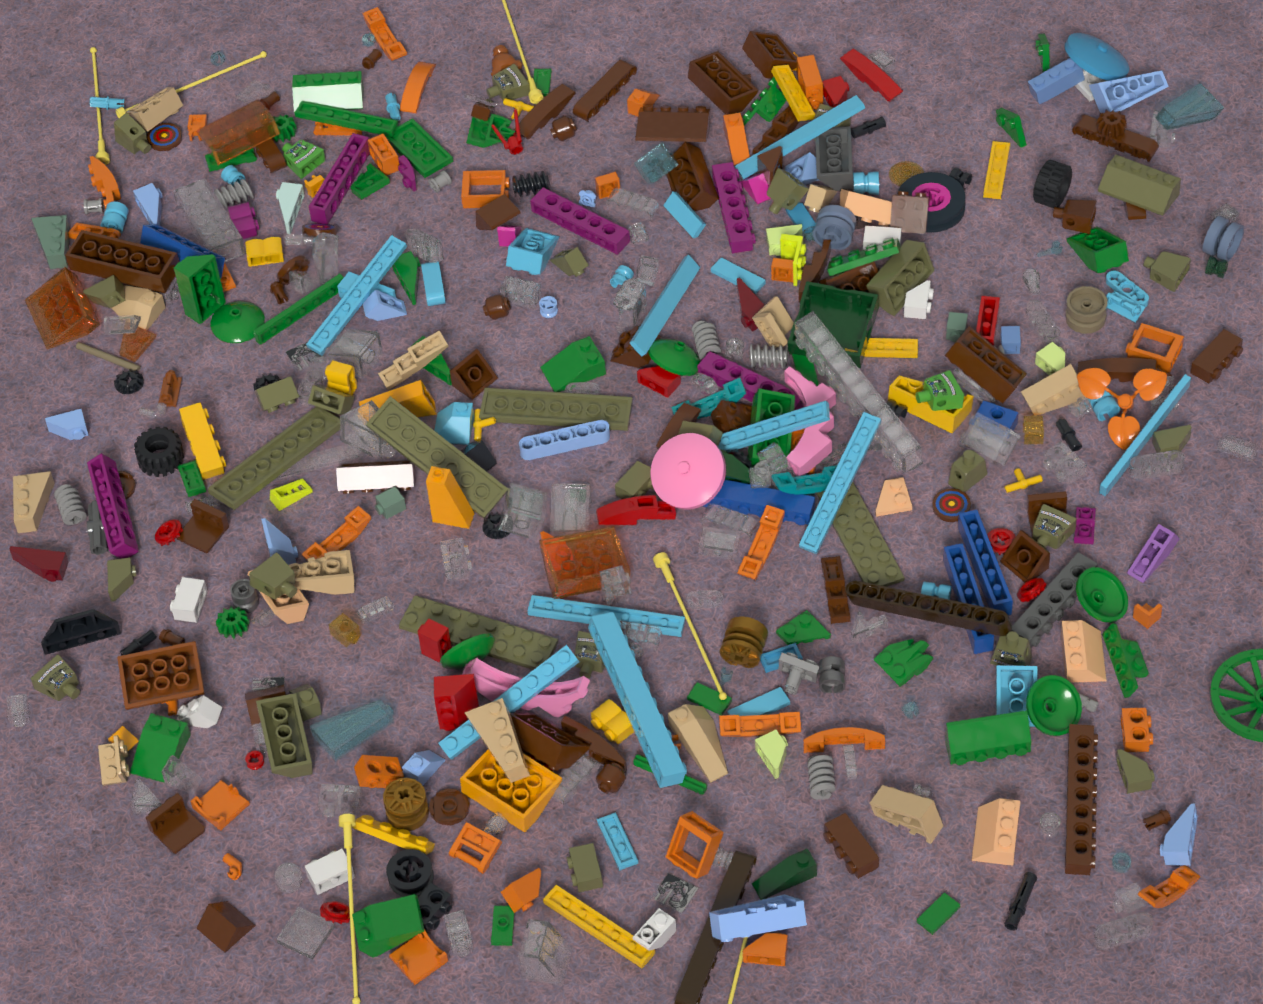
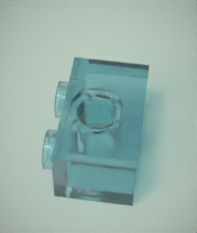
(656, 163)

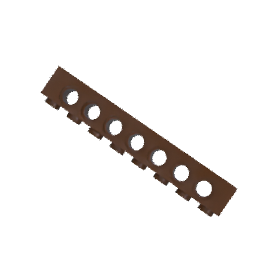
(1076, 862)

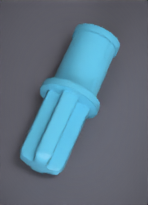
(101, 102)
(393, 106)

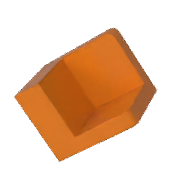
(1146, 614)

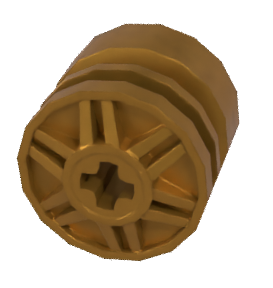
(743, 642)
(406, 804)

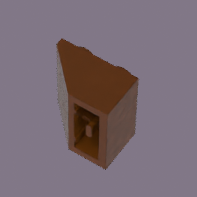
(626, 354)

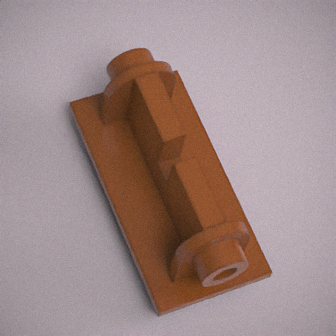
(170, 389)

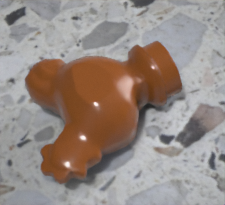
(503, 59)

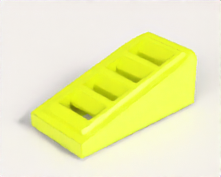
(281, 501)

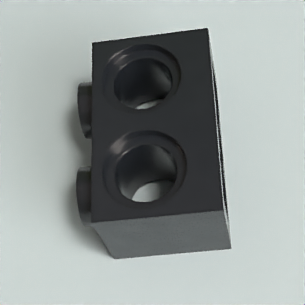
(434, 910)

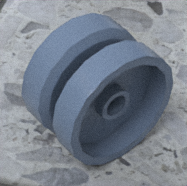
(834, 224)
(1223, 238)

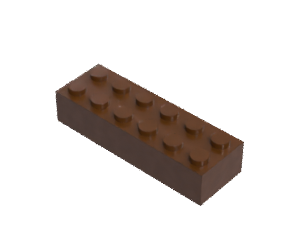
(126, 260)

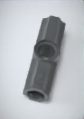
(95, 530)

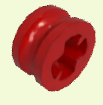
(254, 754)

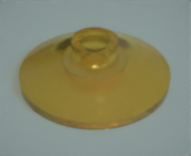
(898, 174)

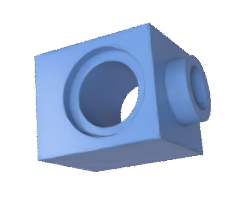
(1010, 339)

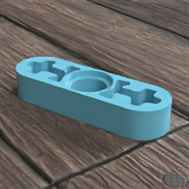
(1126, 283)

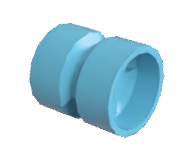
(866, 183)
(115, 216)
(1104, 405)
(941, 591)

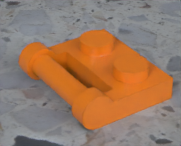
(478, 841)

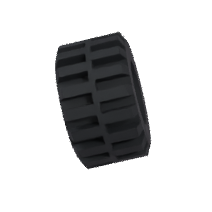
(1052, 184)
(159, 462)

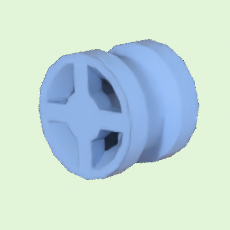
(544, 305)

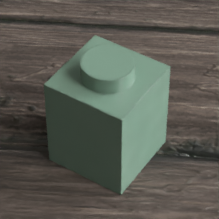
(956, 325)
(390, 503)

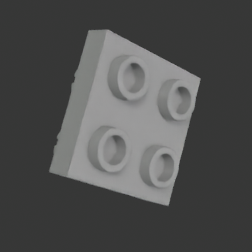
(797, 670)

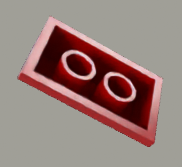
(453, 698)

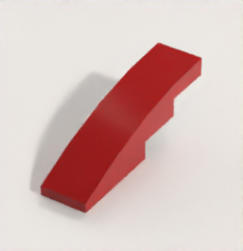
(870, 73)

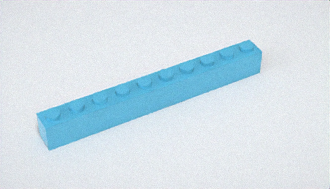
(637, 700)

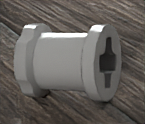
(440, 181)
(93, 206)

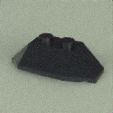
(79, 630)

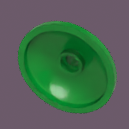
(236, 321)
(674, 356)
(1102, 594)
(468, 650)
(1063, 705)

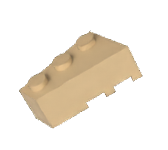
(156, 108)
(1053, 391)
(30, 498)

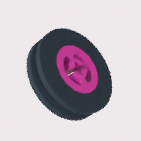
(946, 196)

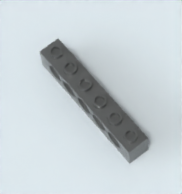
(1052, 601)

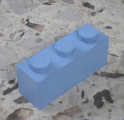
(1055, 80)

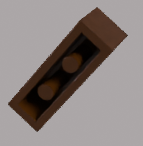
(1217, 356)
(850, 846)

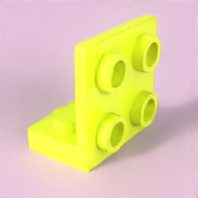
(794, 249)

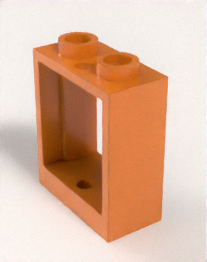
(810, 80)
(488, 177)
(1160, 335)
(703, 830)

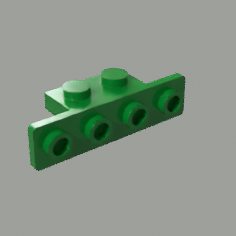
(769, 103)
(1126, 660)

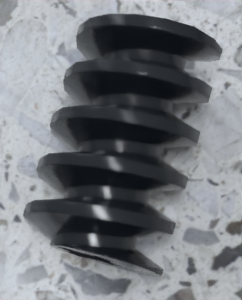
(530, 183)

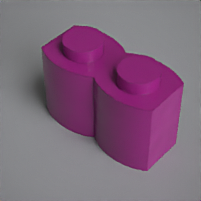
(242, 217)

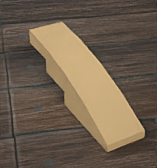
(416, 358)

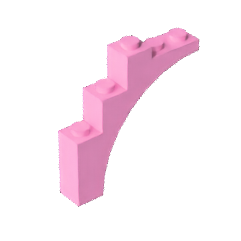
(814, 443)
(554, 699)

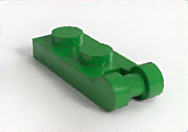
(247, 157)

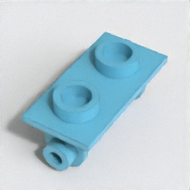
(1124, 306)

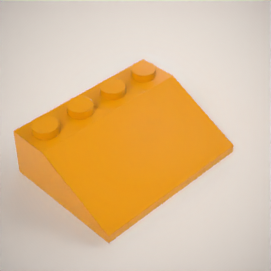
(516, 801)

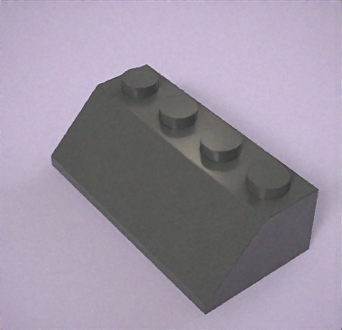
(835, 158)

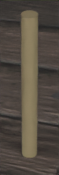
(108, 357)

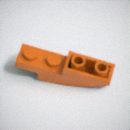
(104, 181)

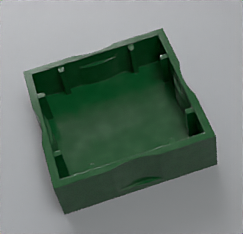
(845, 313)

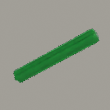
(688, 782)

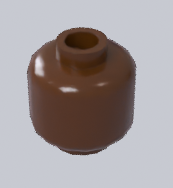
(563, 128)
(497, 306)
(611, 778)

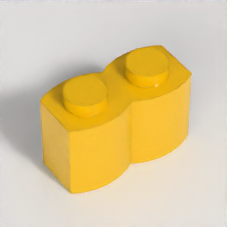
(264, 251)
(341, 377)
(612, 721)

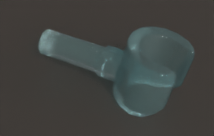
(1054, 250)
(724, 677)

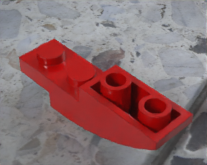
(630, 509)

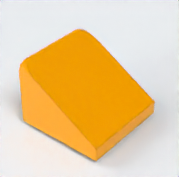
(128, 738)

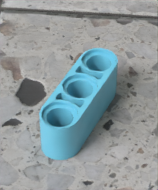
(433, 283)

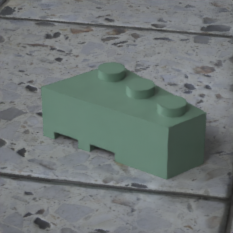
(53, 238)

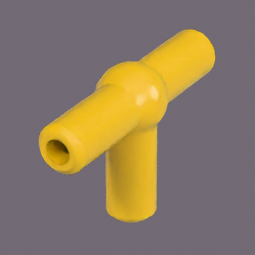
(517, 105)
(478, 424)
(1022, 482)

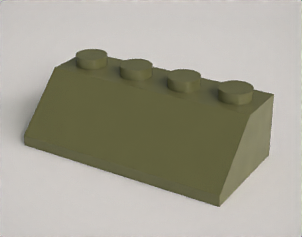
(1140, 185)
(900, 275)
(285, 736)

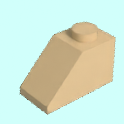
(819, 197)

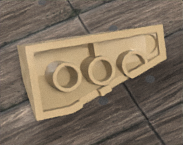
(141, 303)
(326, 574)
(700, 738)

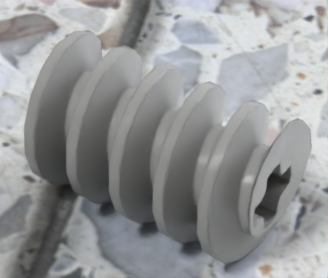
(234, 193)
(705, 338)
(768, 356)
(70, 505)
(821, 776)

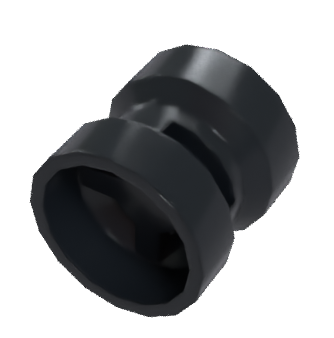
(961, 177)
(899, 410)

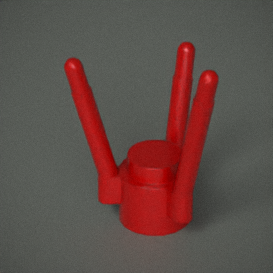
(514, 143)

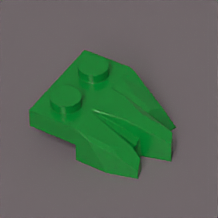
(483, 135)
(904, 660)

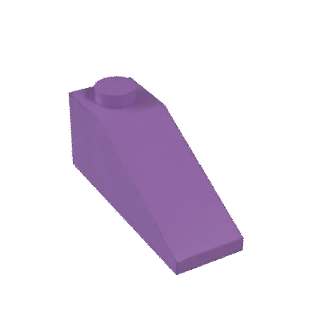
(1153, 553)

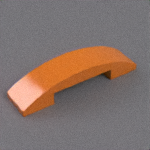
(383, 35)
(415, 86)
(354, 524)
(763, 542)
(759, 724)
(844, 735)
(1171, 888)

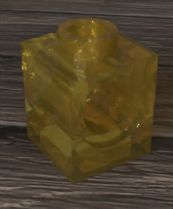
(1033, 429)
(344, 630)

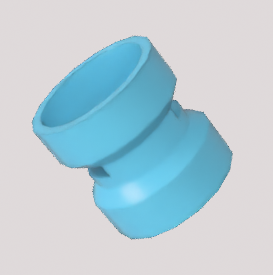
(231, 175)
(621, 274)

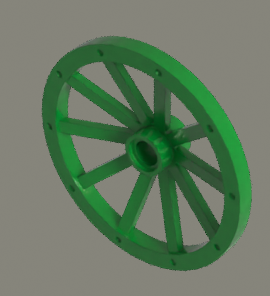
(1255, 700)

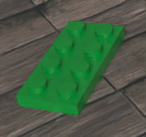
(419, 148)
(858, 258)

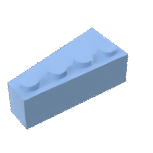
(1127, 91)
(757, 917)

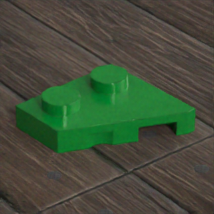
(1042, 48)
(1012, 125)
(369, 182)
(802, 629)

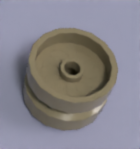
(1086, 309)

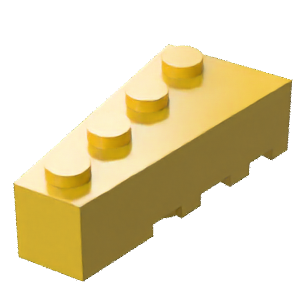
(903, 393)
(201, 440)

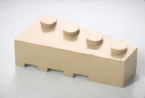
(499, 735)

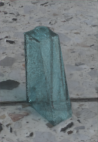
(1190, 108)
(350, 729)

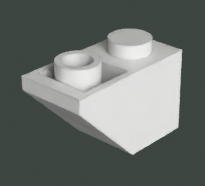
(917, 301)
(200, 712)
(656, 930)

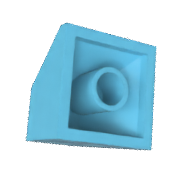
(456, 423)

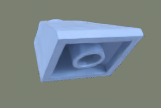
(804, 169)
(279, 543)

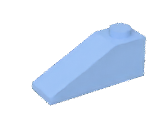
(149, 201)
(1180, 839)

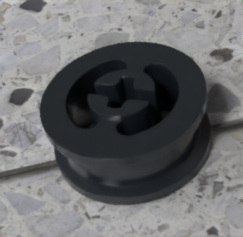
(399, 867)

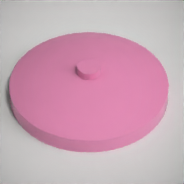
(688, 471)

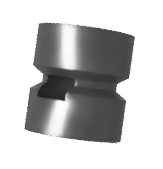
(244, 595)
(832, 674)

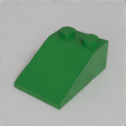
(1099, 249)
(573, 364)
(157, 742)
(387, 924)

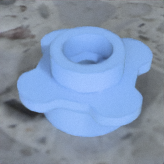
(588, 194)

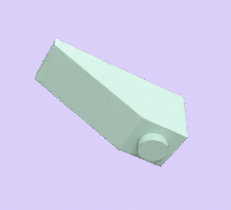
(290, 200)

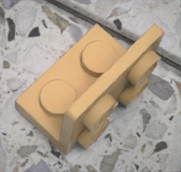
(774, 322)
(113, 762)

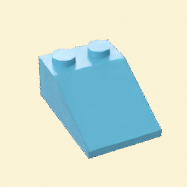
(531, 251)
(1013, 687)

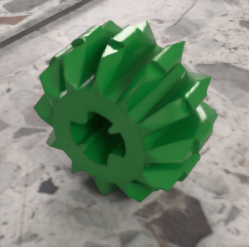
(286, 128)
(232, 622)

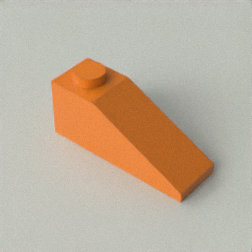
(736, 137)

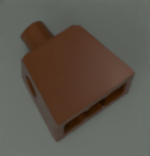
(1077, 215)

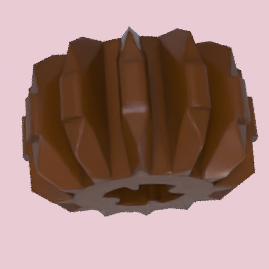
(1111, 124)

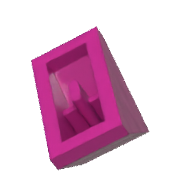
(756, 187)
(507, 234)

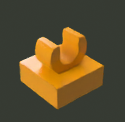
(314, 185)

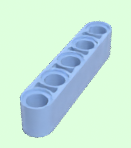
(564, 440)

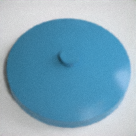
(1096, 56)

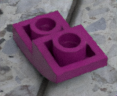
(408, 173)
(1085, 525)

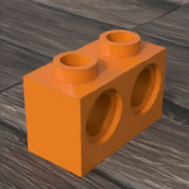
(383, 154)
(1133, 730)
(377, 771)

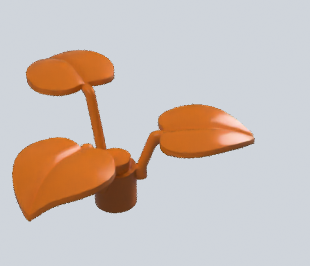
(1147, 382)

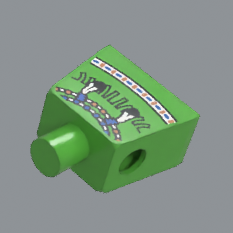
(303, 157)
(941, 392)

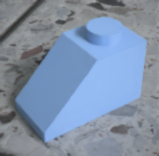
(383, 306)
(68, 425)
(422, 766)

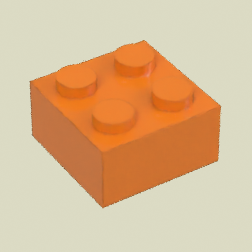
(606, 184)
(782, 270)

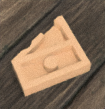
(893, 498)

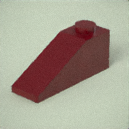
(749, 304)
(45, 563)

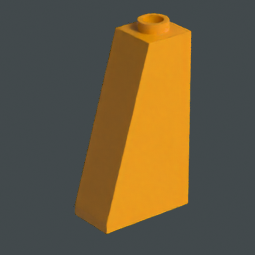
(412, 396)
(447, 500)

